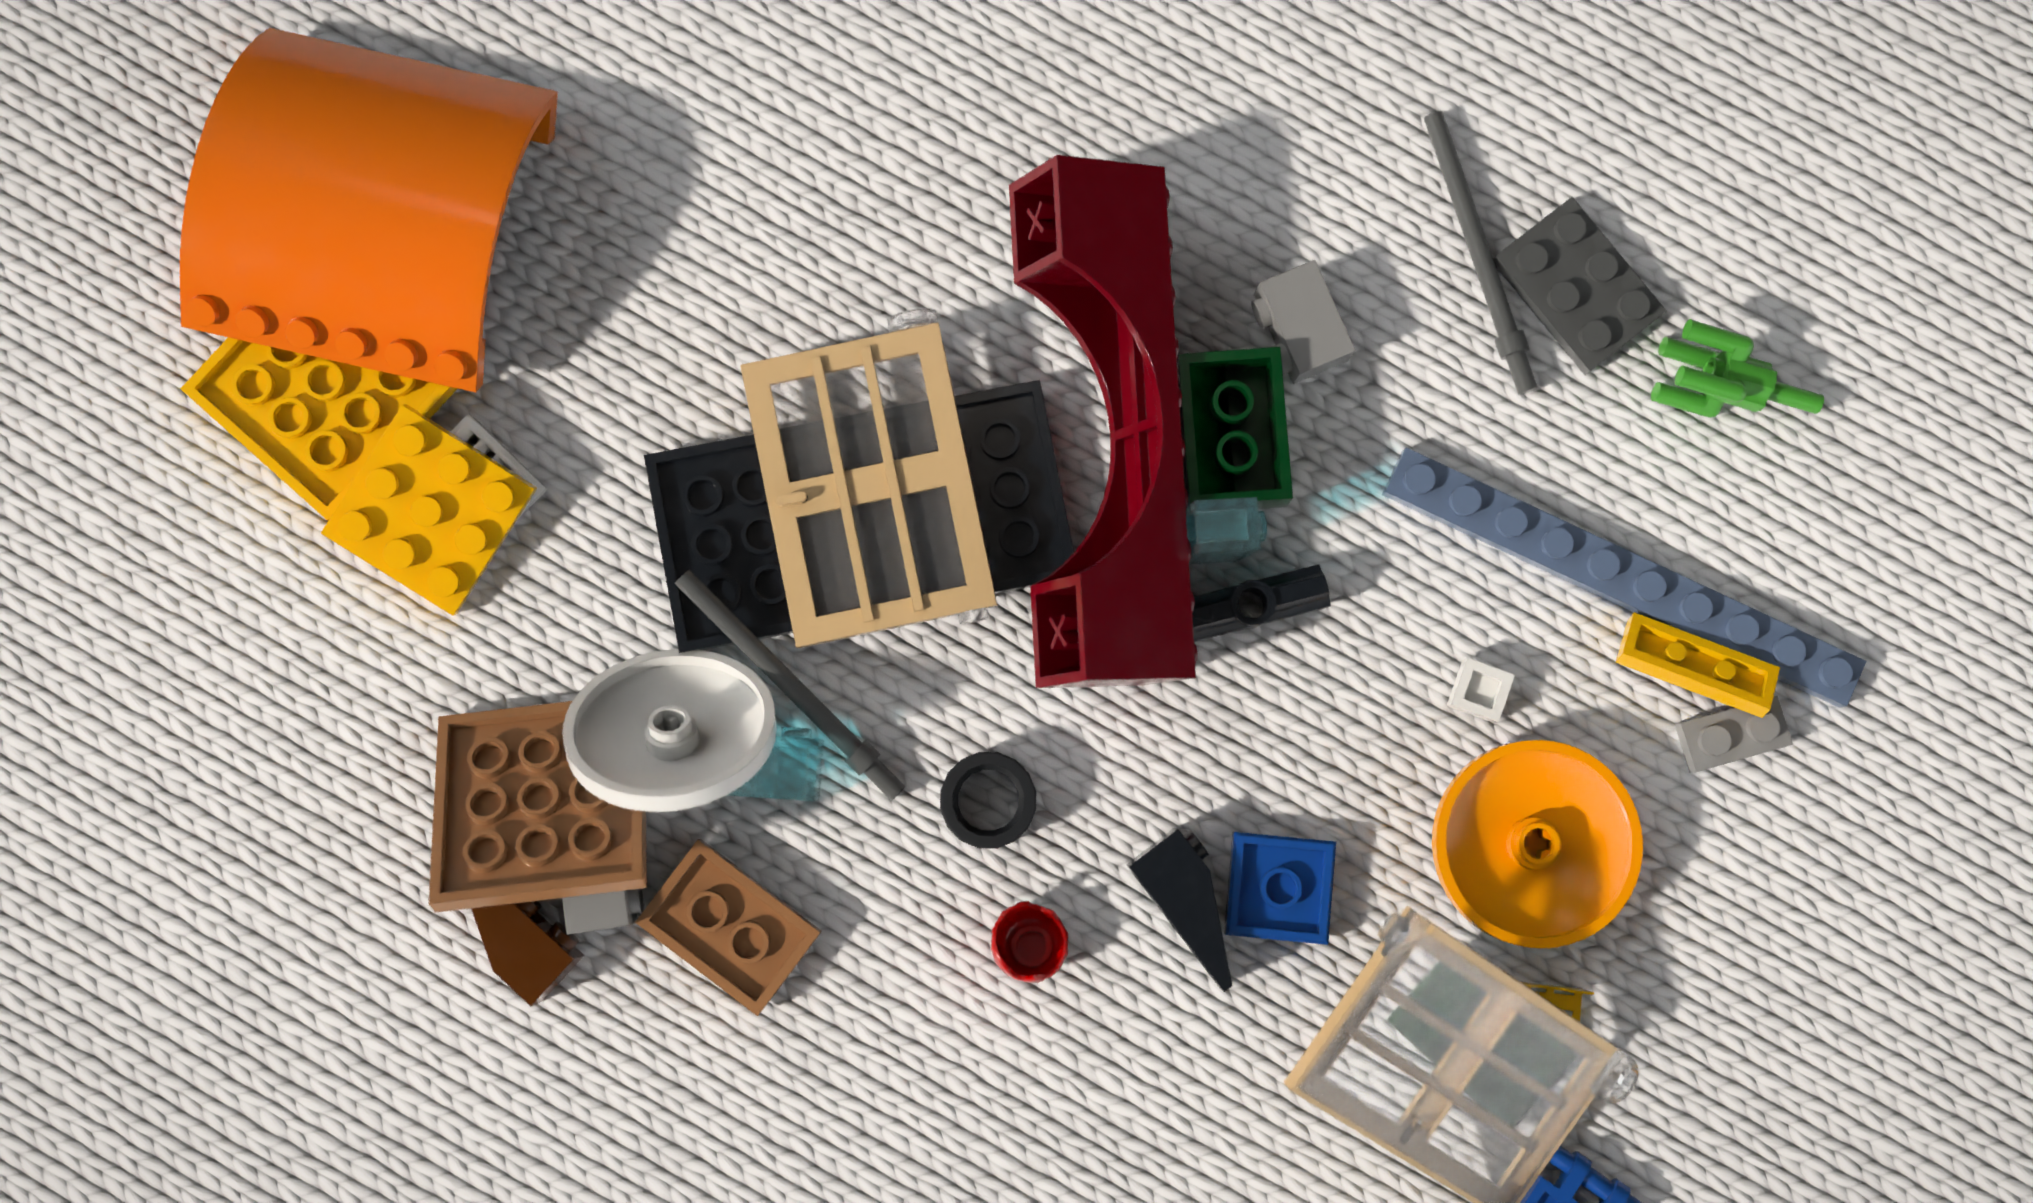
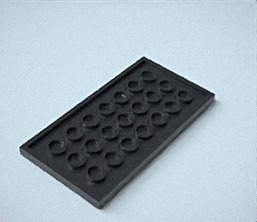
(719, 523)

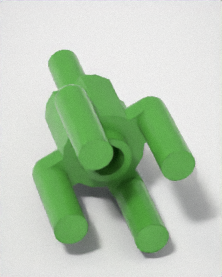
(1726, 375)

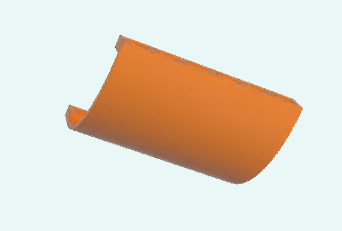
(354, 205)

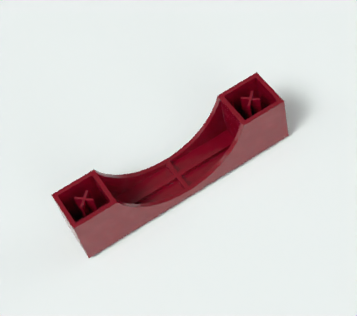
(1099, 256)

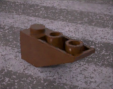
(526, 948)

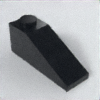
(1185, 894)

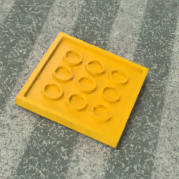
(306, 413)

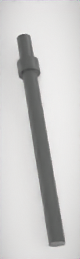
(1510, 342)
(860, 755)

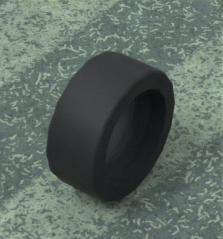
(988, 838)

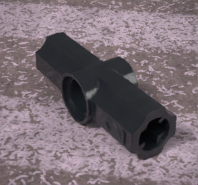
(1281, 596)

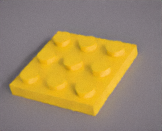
(429, 510)

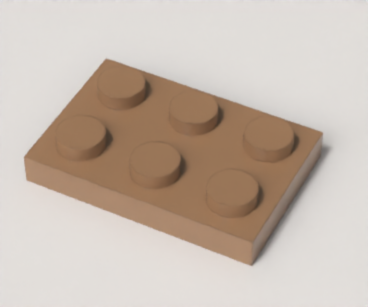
(728, 927)

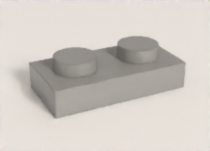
(1731, 736)

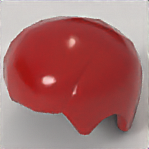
(1029, 942)

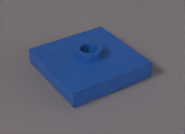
(1280, 888)

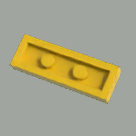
(1698, 665)

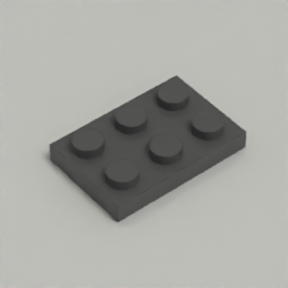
(1578, 285)

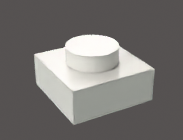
(1481, 690)

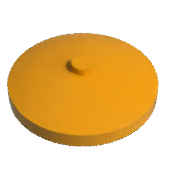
(1537, 844)

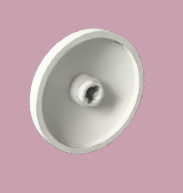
(669, 730)

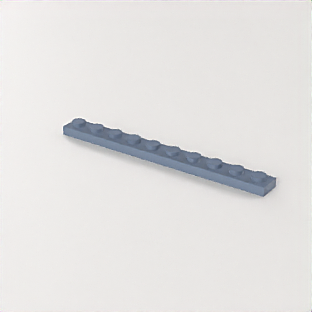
(1620, 575)

